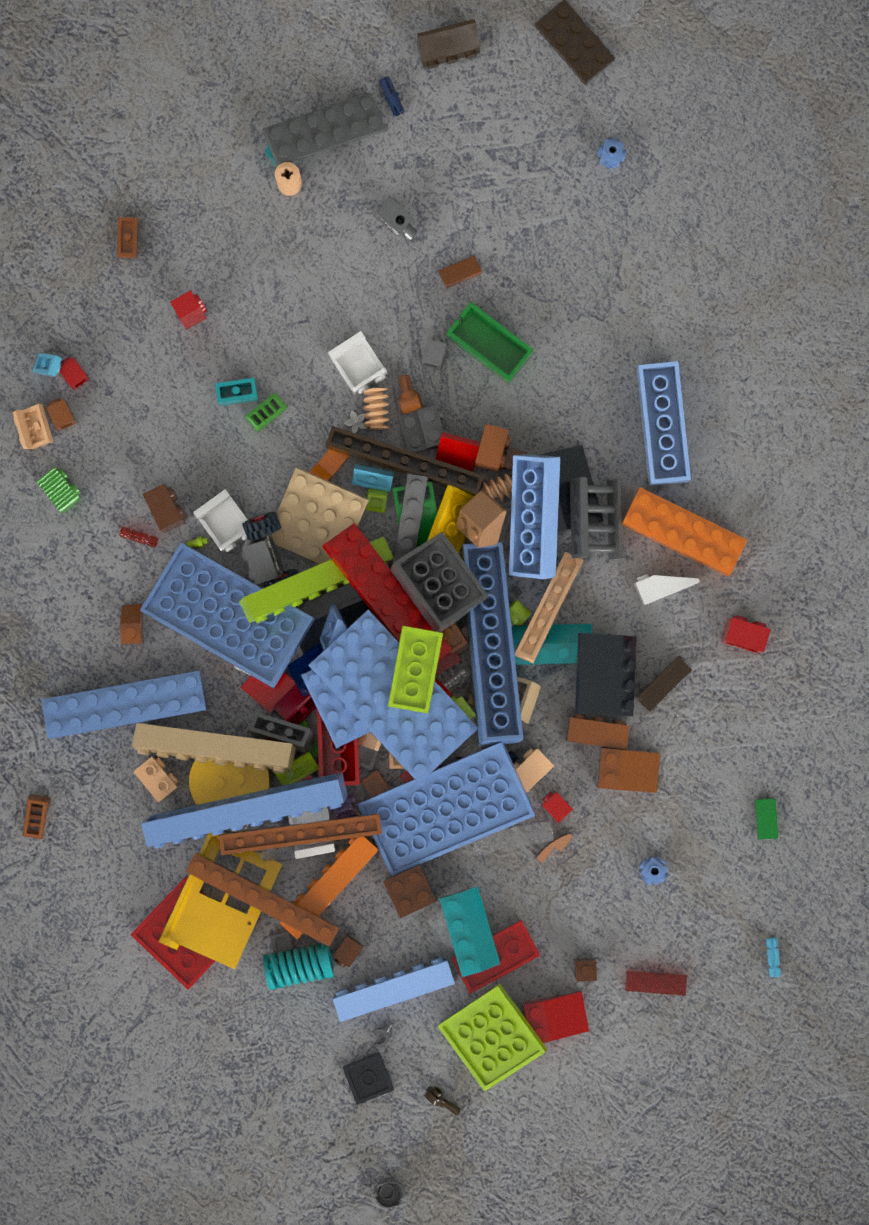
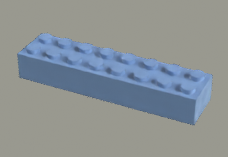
(124, 704)

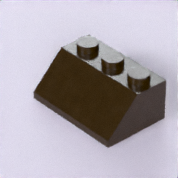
(448, 44)

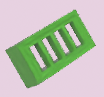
(264, 422)

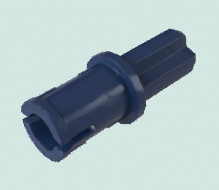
(391, 96)

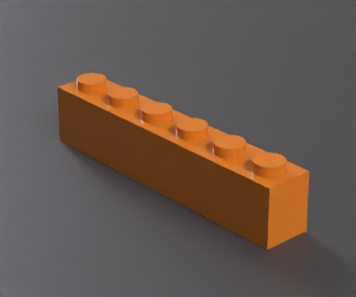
(335, 878)

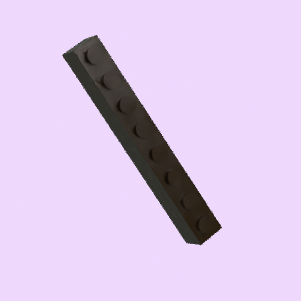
(403, 460)

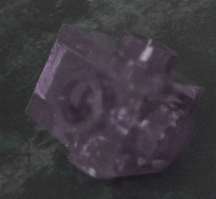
(347, 809)

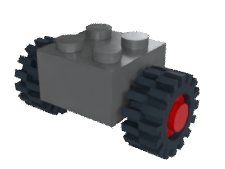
(261, 550)

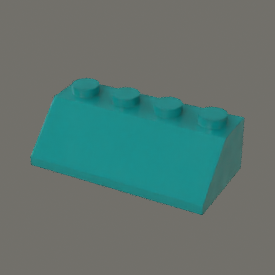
(558, 647)
(469, 931)

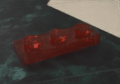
(655, 982)

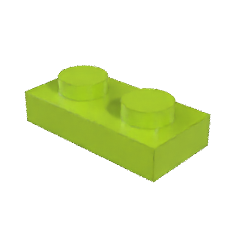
(301, 768)

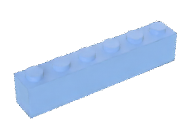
(393, 990)

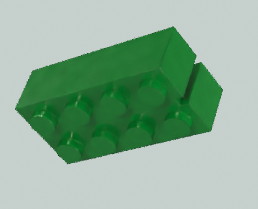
(489, 343)

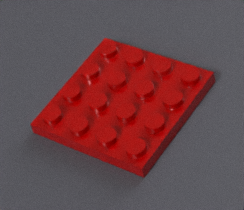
(182, 963)

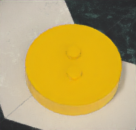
(216, 782)

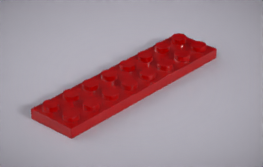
(376, 583)

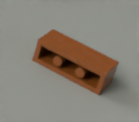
(597, 732)

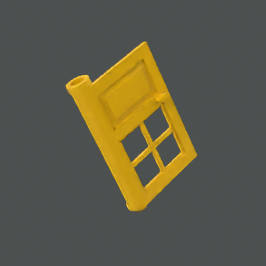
(210, 925)

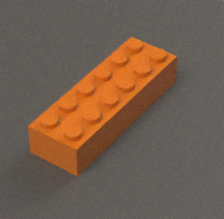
(684, 532)

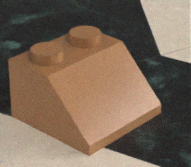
(481, 520)

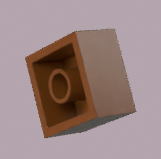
(491, 448)

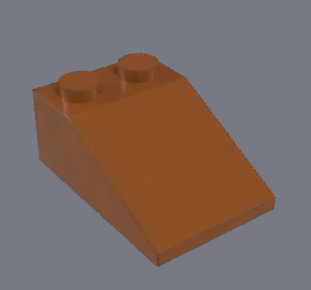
(628, 770)

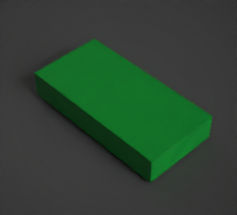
(766, 818)

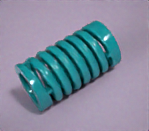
(295, 974)

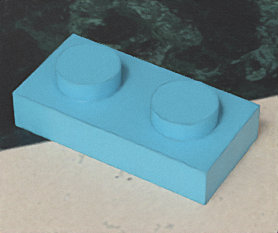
(47, 364)
(372, 478)

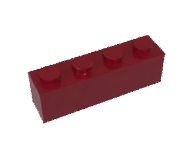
(295, 706)

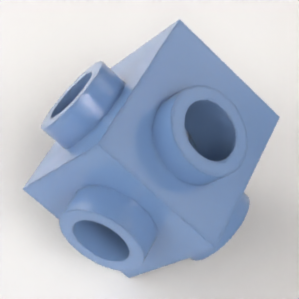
(609, 159)
(645, 869)

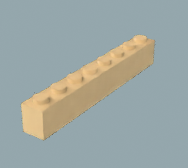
(213, 747)

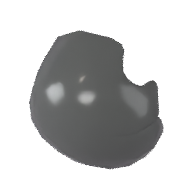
(388, 1193)

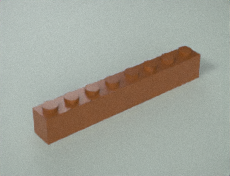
(262, 899)

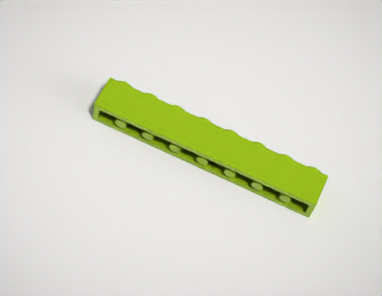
(301, 586)

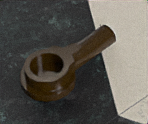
(434, 1096)

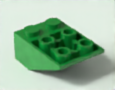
(428, 512)

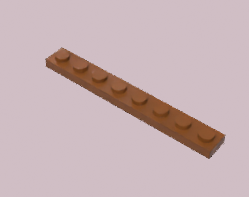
(300, 834)

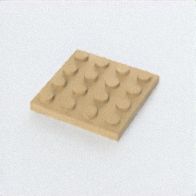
(314, 514)

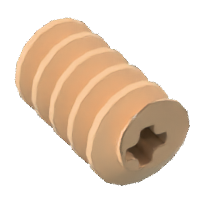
(291, 186)
(375, 409)
(499, 489)

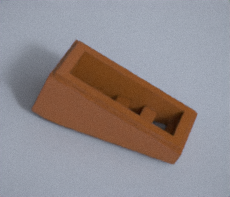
(36, 799)

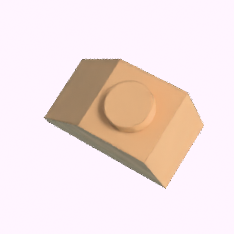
(369, 741)

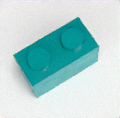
(236, 391)

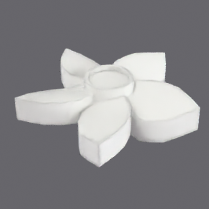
(355, 422)

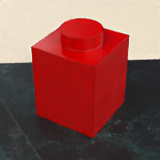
(73, 373)
(556, 806)

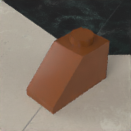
(131, 624)

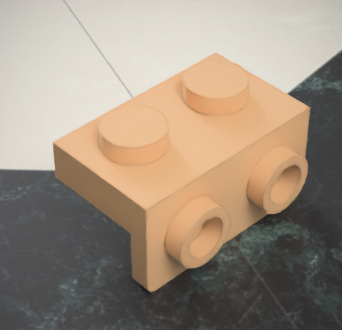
(32, 427)

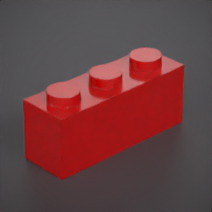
(189, 309)

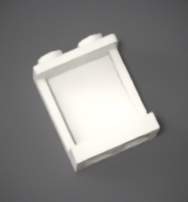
(357, 363)
(222, 521)
(313, 848)

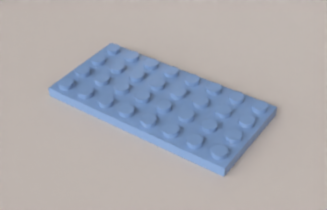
(204, 606)
(361, 674)
(448, 808)

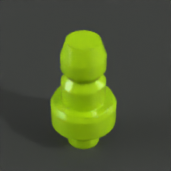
(199, 542)

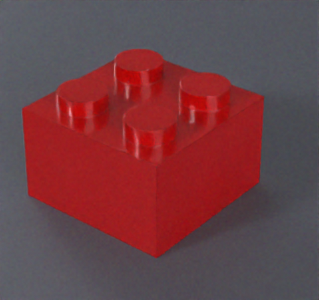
(745, 635)

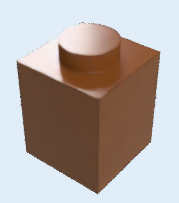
(61, 414)

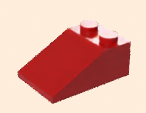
(557, 1016)

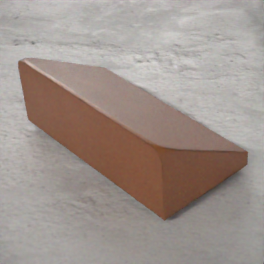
(460, 272)

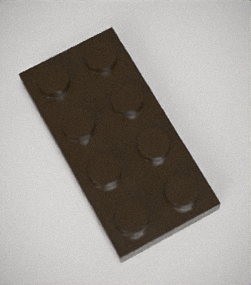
(574, 42)

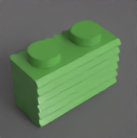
(59, 490)

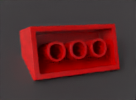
(337, 760)

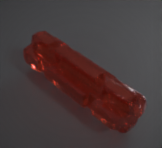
(138, 537)

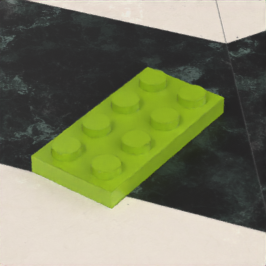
(415, 669)

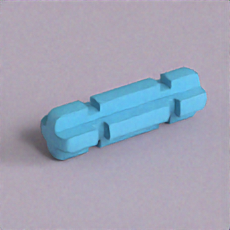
(773, 957)

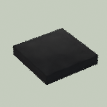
(368, 1078)

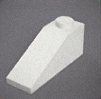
(658, 587)

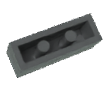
(278, 730)

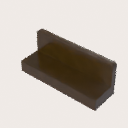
(663, 683)

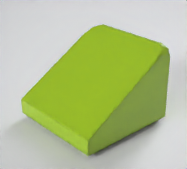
(377, 500)

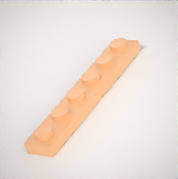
(548, 608)

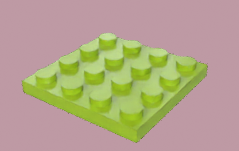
(492, 1037)

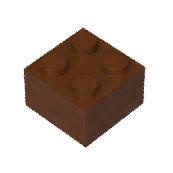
(164, 508)
(410, 891)

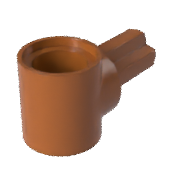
(409, 399)

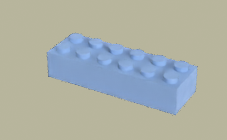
(663, 423)
(534, 516)

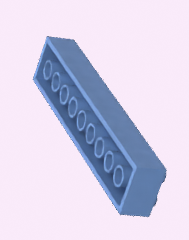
(492, 649)
(244, 810)

